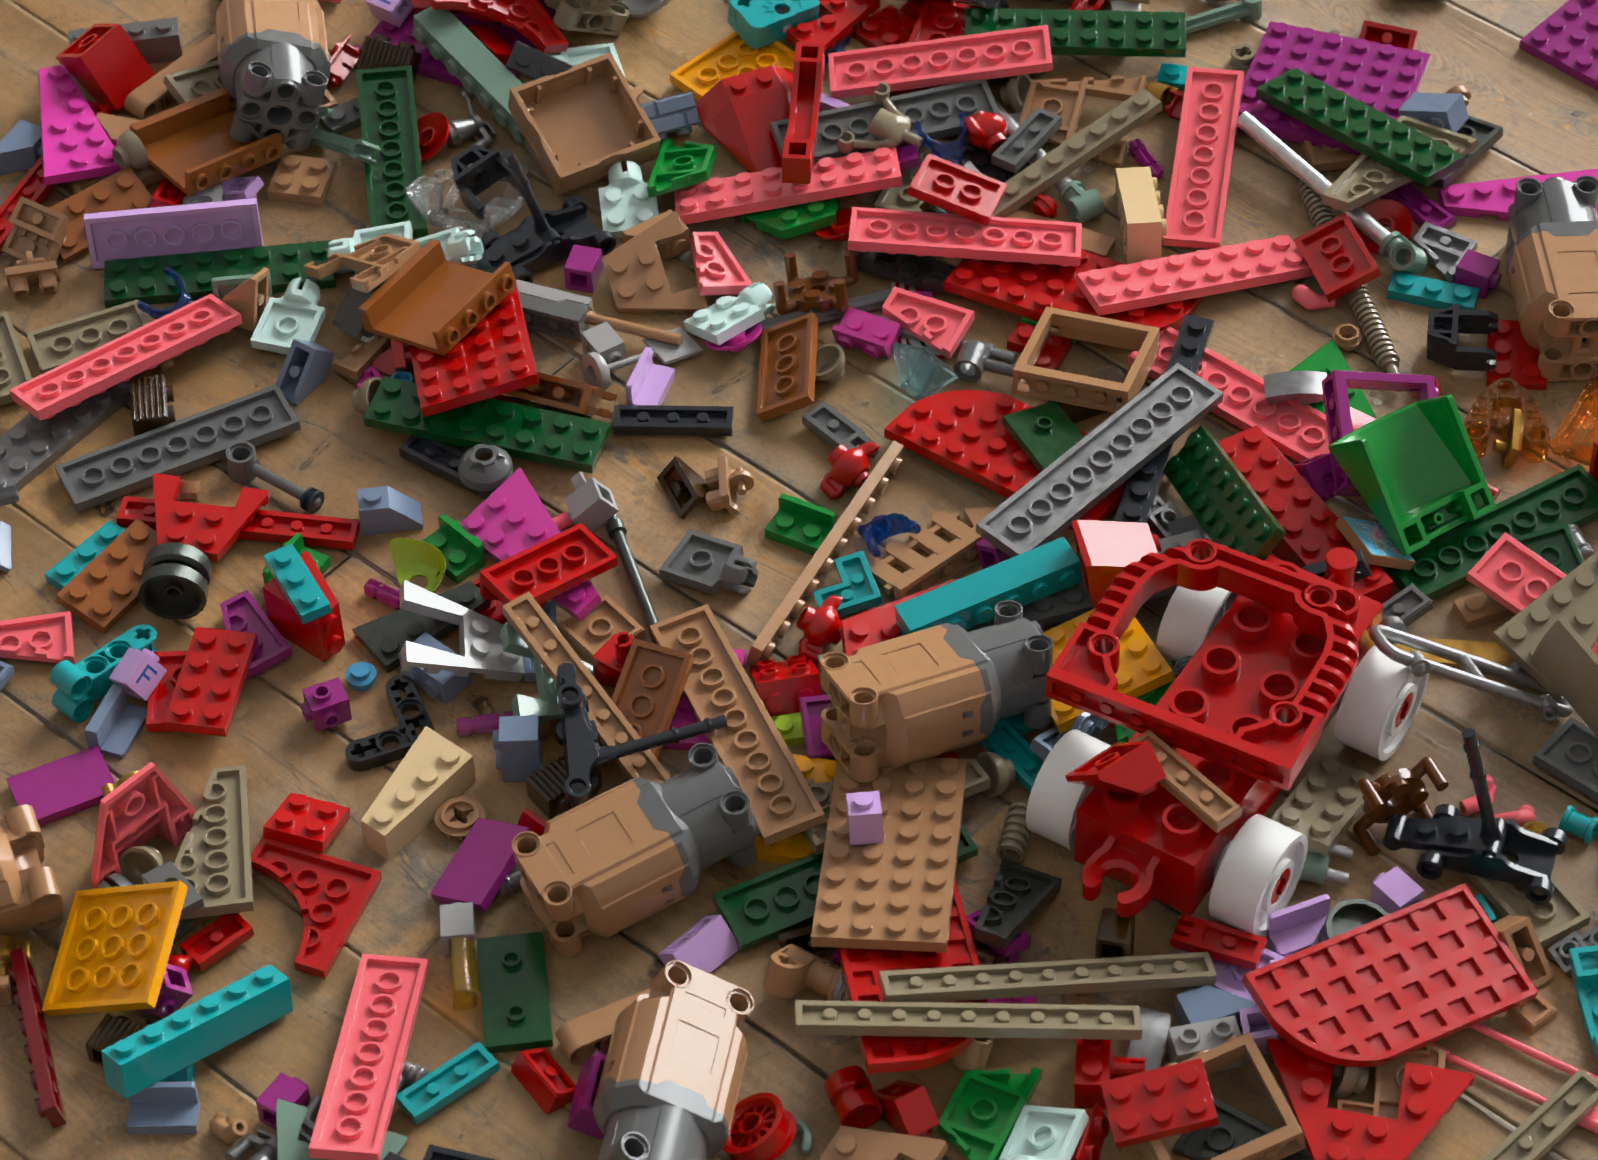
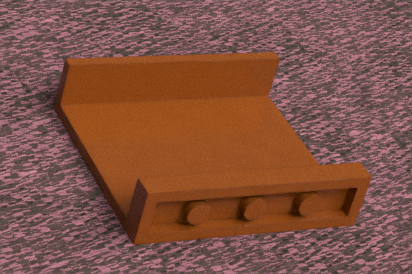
(195, 144)
(434, 300)

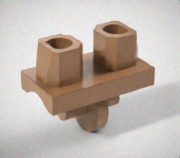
(32, 272)
(730, 485)

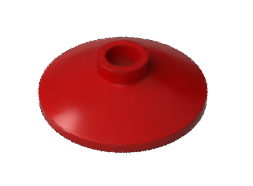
(432, 134)
(1388, 214)
(839, 230)

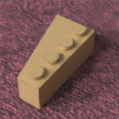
(1139, 214)
(422, 781)

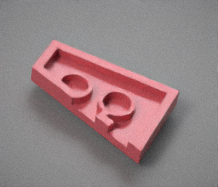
(716, 266)
(929, 319)
(38, 638)

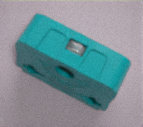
(767, 20)

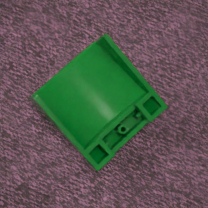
(1416, 471)

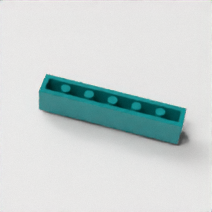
(973, 597)
(197, 1031)

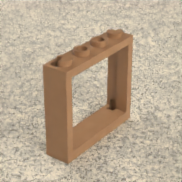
(1081, 389)
(1271, 1146)

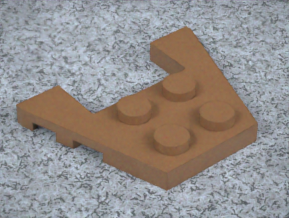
(372, 259)
(639, 276)
(1389, 1083)
(868, 1144)

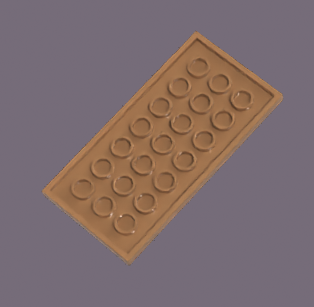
(900, 888)

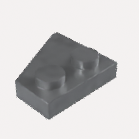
(1443, 248)

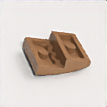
(36, 230)

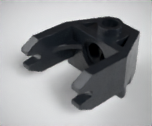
(473, 180)
(1443, 338)

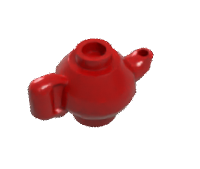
(986, 130)
(848, 468)
(819, 627)

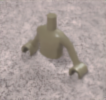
(887, 125)

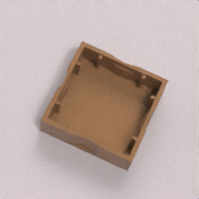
(583, 123)

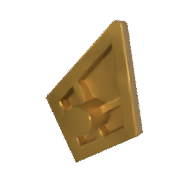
(1512, 441)

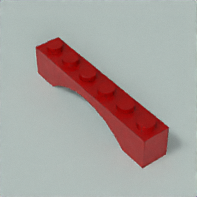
(804, 113)

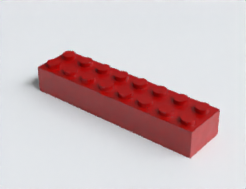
(1296, 507)

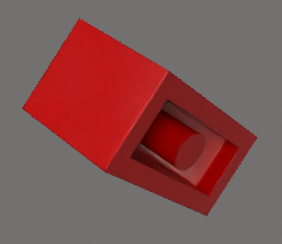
(907, 1108)

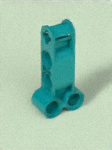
(89, 679)

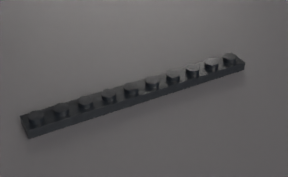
(1145, 483)

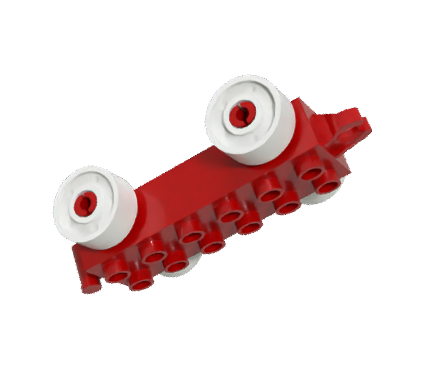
(1239, 669)

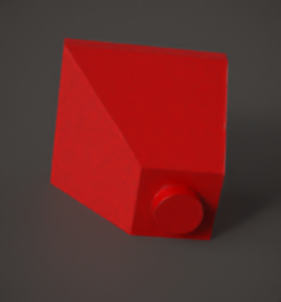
(1121, 769)

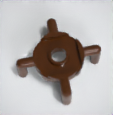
(815, 291)
(1396, 796)

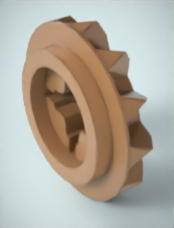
(463, 806)

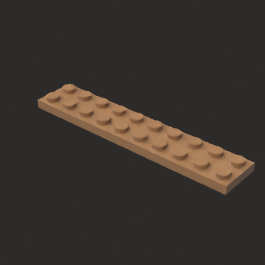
(751, 741)

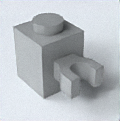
(590, 502)

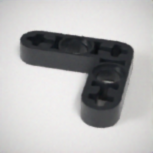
(403, 734)

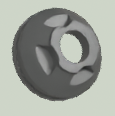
(485, 474)

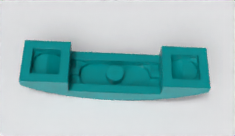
(1585, 980)

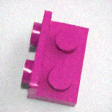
(867, 333)

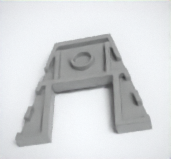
(478, 637)

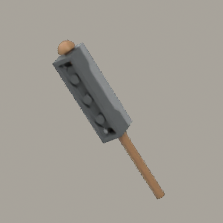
(571, 314)

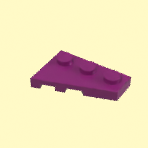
(245, 615)

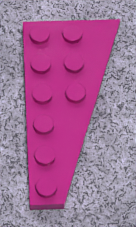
(70, 132)
(1493, 196)
(517, 520)

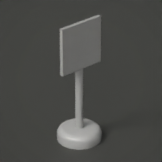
(597, 372)

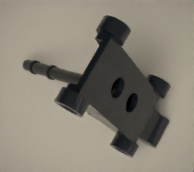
(544, 236)
(581, 738)
(1479, 843)

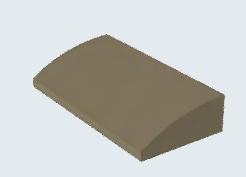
(1571, 669)

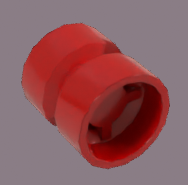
(853, 1097)

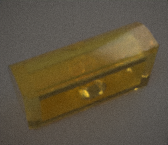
(464, 973)

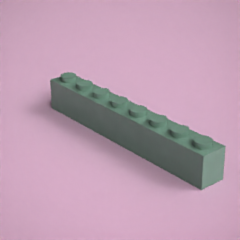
(470, 63)

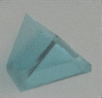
(921, 371)

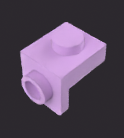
(242, 188)

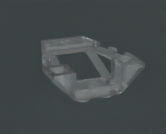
(428, 199)

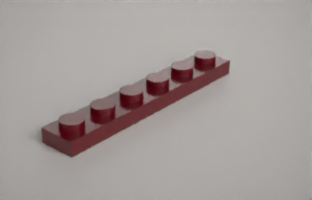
(38, 1049)

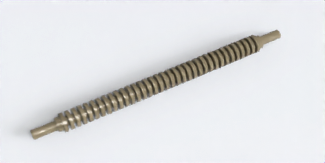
(1359, 298)

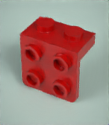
(785, 682)

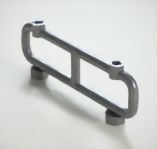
(1393, 631)

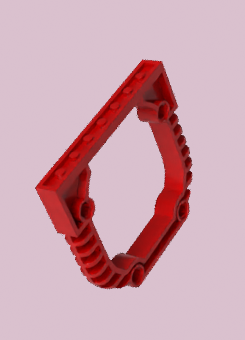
(1266, 750)

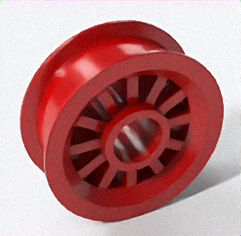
(760, 1129)

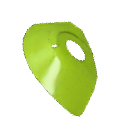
(417, 559)

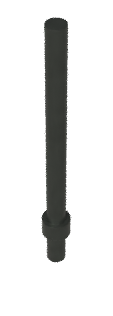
(617, 532)

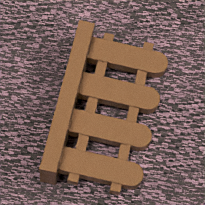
(945, 559)

